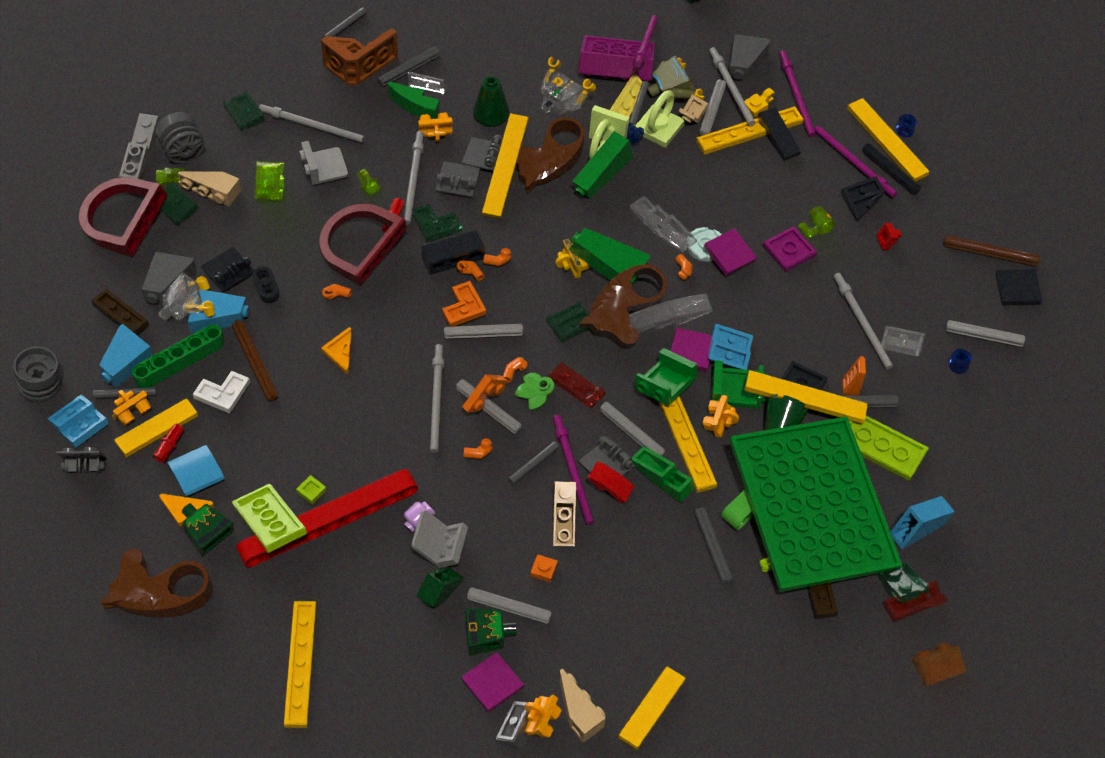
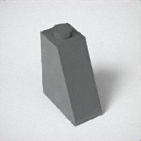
(747, 55)
(163, 272)

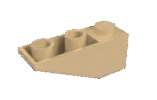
(214, 185)
(564, 513)
(580, 711)

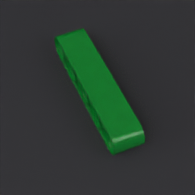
(190, 351)

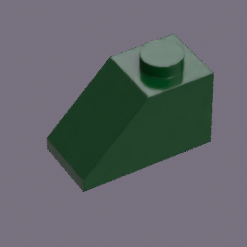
(439, 586)

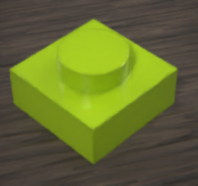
(311, 490)

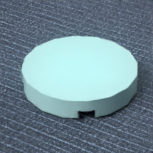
(698, 250)

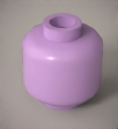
(413, 513)

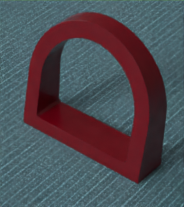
(141, 222)
(359, 274)

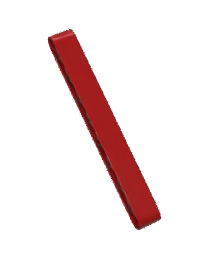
(336, 514)

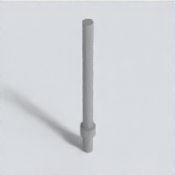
(720, 64)
(278, 113)
(417, 150)
(846, 292)
(437, 365)

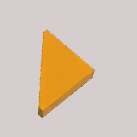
(339, 350)
(175, 504)

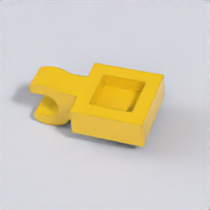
(759, 103)

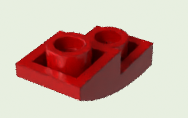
(608, 479)

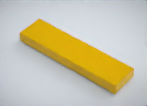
(155, 428)
(651, 708)

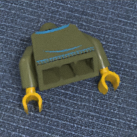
(672, 77)

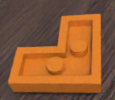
(467, 308)
(489, 386)

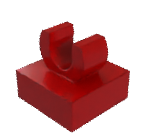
(888, 236)

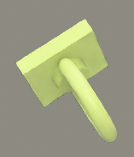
(603, 124)
(660, 124)

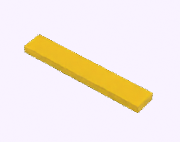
(743, 132)
(887, 139)
(505, 166)
(811, 397)
(688, 445)
(300, 664)

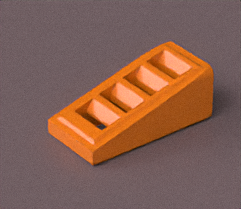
(854, 378)

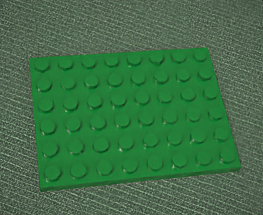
(814, 503)

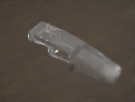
(662, 224)
(674, 311)

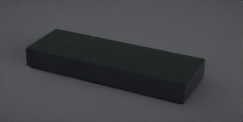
(779, 133)

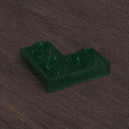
(435, 227)

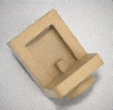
(694, 109)

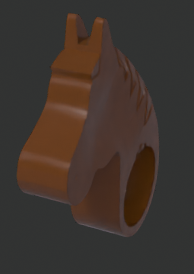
(551, 160)
(611, 308)
(154, 595)

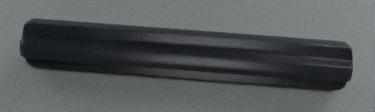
(891, 168)

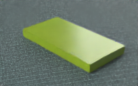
(888, 447)
(269, 518)

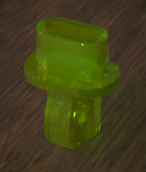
(168, 175)
(369, 185)

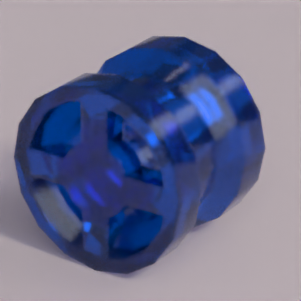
(906, 125)
(634, 133)
(955, 363)

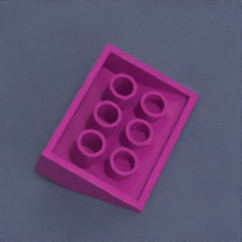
(614, 58)

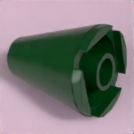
(491, 104)
(784, 412)

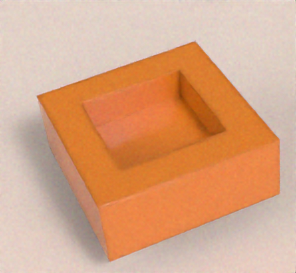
(543, 568)

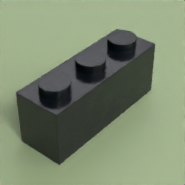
(446, 253)

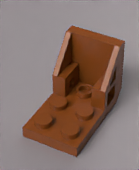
(364, 63)

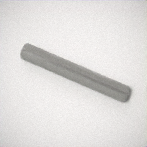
(713, 107)
(483, 331)
(985, 333)
(491, 408)
(630, 428)
(509, 605)

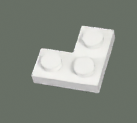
(224, 396)

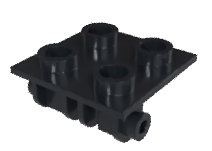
(228, 268)

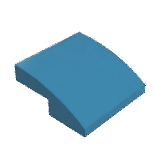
(730, 347)
(78, 421)
(196, 470)

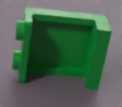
(667, 378)
(732, 384)

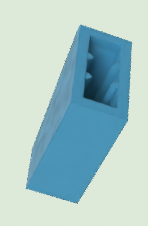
(227, 310)
(122, 355)
(921, 521)

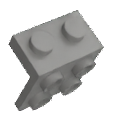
(323, 164)
(437, 541)

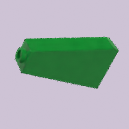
(603, 166)
(606, 254)

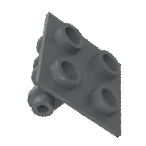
(483, 153)
(457, 179)
(608, 454)
(90, 455)

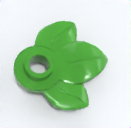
(533, 390)

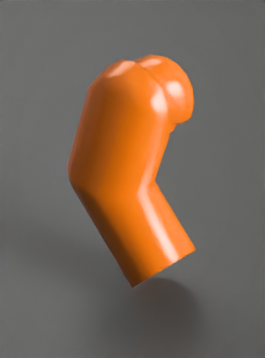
(498, 260)
(470, 267)
(686, 267)
(336, 290)
(518, 363)
(479, 452)

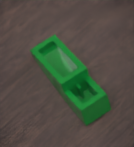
(413, 100)
(663, 474)

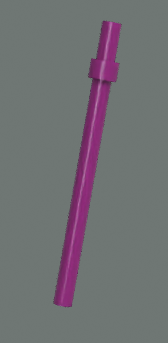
(641, 53)
(787, 67)
(854, 160)
(562, 436)

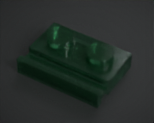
(244, 110)
(177, 204)
(567, 321)
(904, 583)

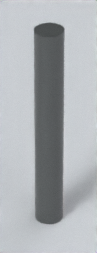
(347, 22)
(639, 102)
(112, 393)
(533, 462)

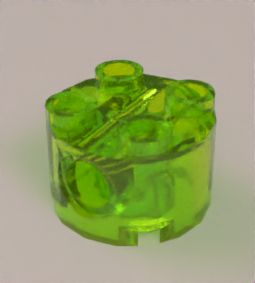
(269, 180)

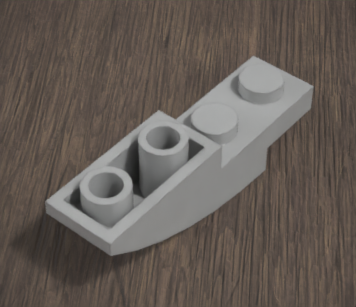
(140, 148)

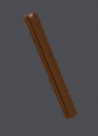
(991, 250)
(254, 360)

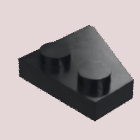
(862, 196)

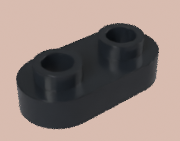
(266, 285)

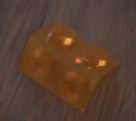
(939, 663)

